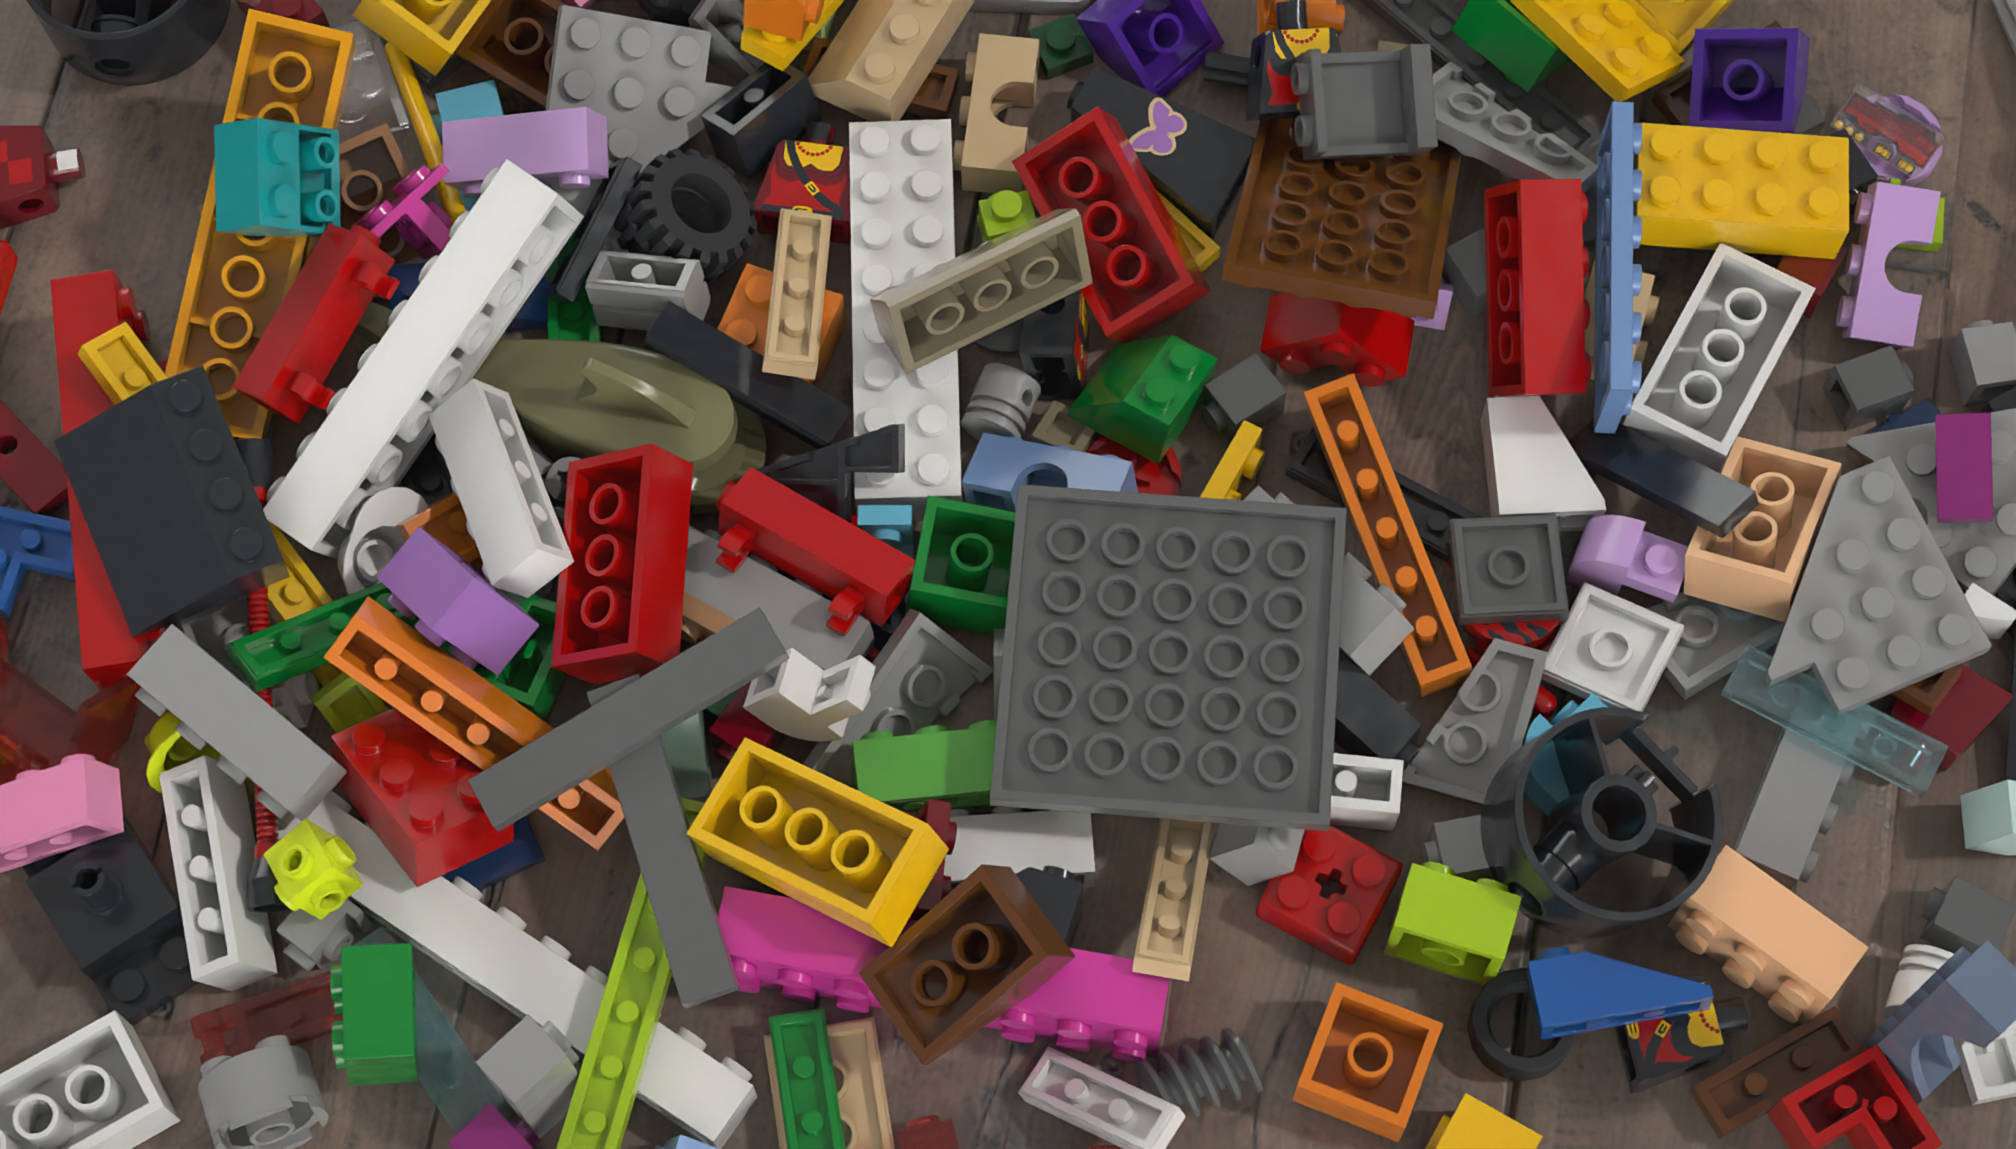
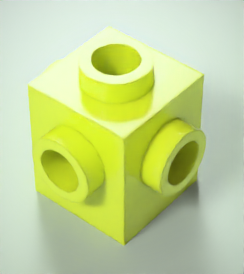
(313, 870)

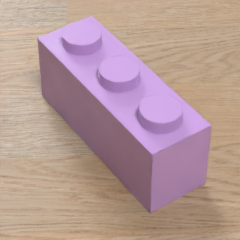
(549, 145)

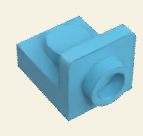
(889, 524)

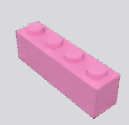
(58, 810)

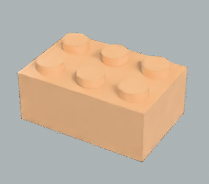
(1768, 551)
(1767, 938)

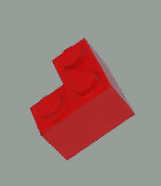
(1326, 332)
(1854, 1101)

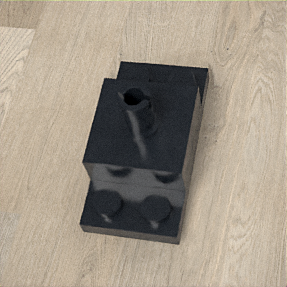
(117, 921)

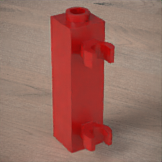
(316, 322)
(814, 547)

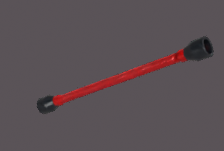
(261, 895)

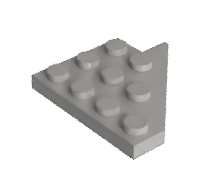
(638, 76)
(1973, 550)
(1875, 598)

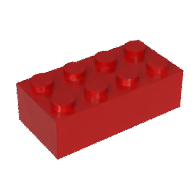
(1131, 242)
(1536, 288)
(629, 551)

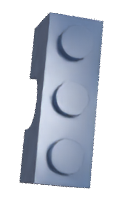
(1008, 461)

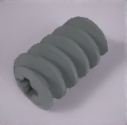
(1201, 1074)

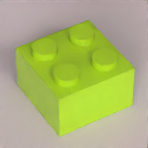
(1452, 923)

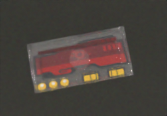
(1888, 130)

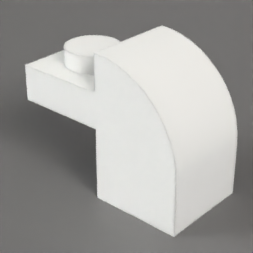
(810, 701)

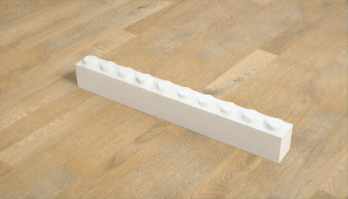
(531, 976)

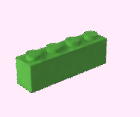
(926, 766)

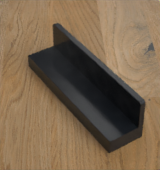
(738, 369)

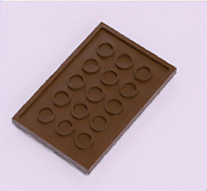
(1344, 226)

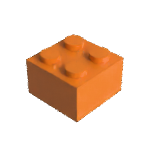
(748, 317)
(1367, 1062)

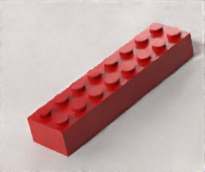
(81, 312)

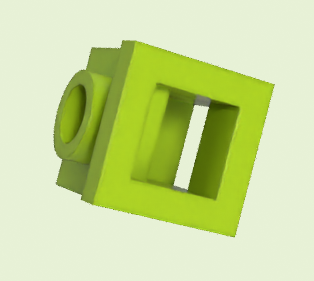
(1004, 213)

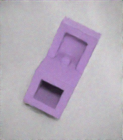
(1620, 553)

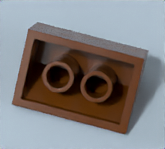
(514, 45)

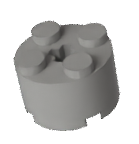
(262, 1097)

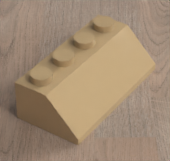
(885, 55)

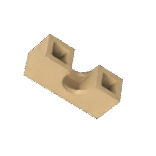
(1002, 77)

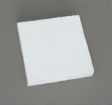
(1611, 650)

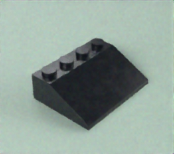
(170, 503)

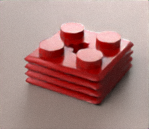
(1342, 921)

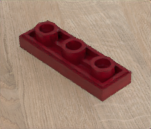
(31, 469)

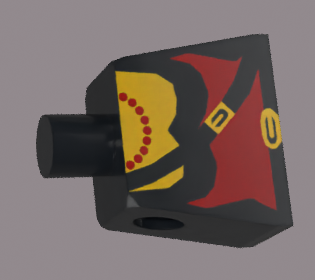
(1273, 57)
(1057, 347)
(1678, 1044)

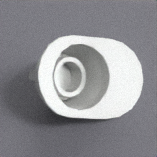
(375, 536)

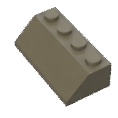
(984, 289)

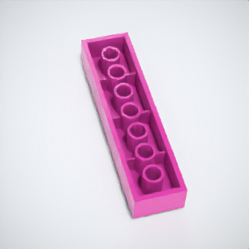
(811, 955)

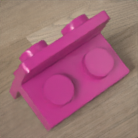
(419, 224)

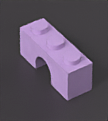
(1874, 308)

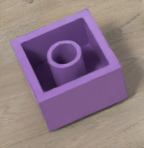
(455, 603)

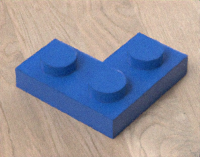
(31, 544)

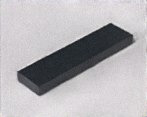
(1665, 477)
(1428, 509)

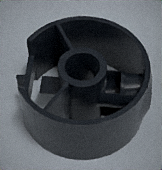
(137, 38)
(1572, 842)

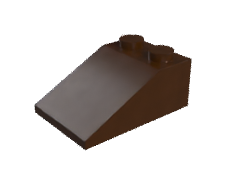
(966, 962)

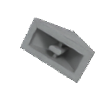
(725, 22)

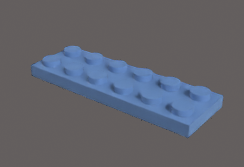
(1615, 274)

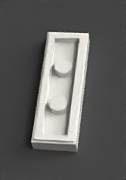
(1100, 1103)

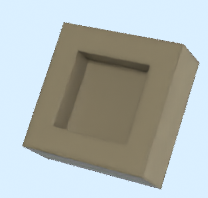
(1060, 429)

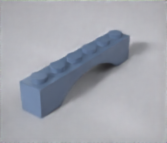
(1965, 1000)

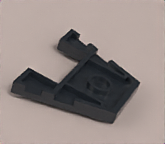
(826, 478)

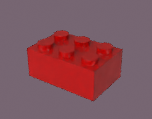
(415, 795)

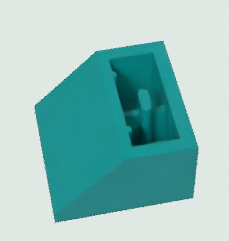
(276, 178)

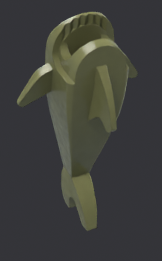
(612, 398)

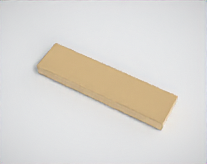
(797, 294)
(1173, 899)

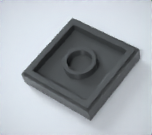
(1507, 569)

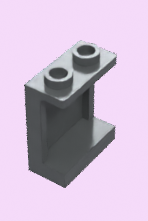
(1365, 103)

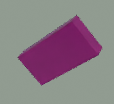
(1964, 468)

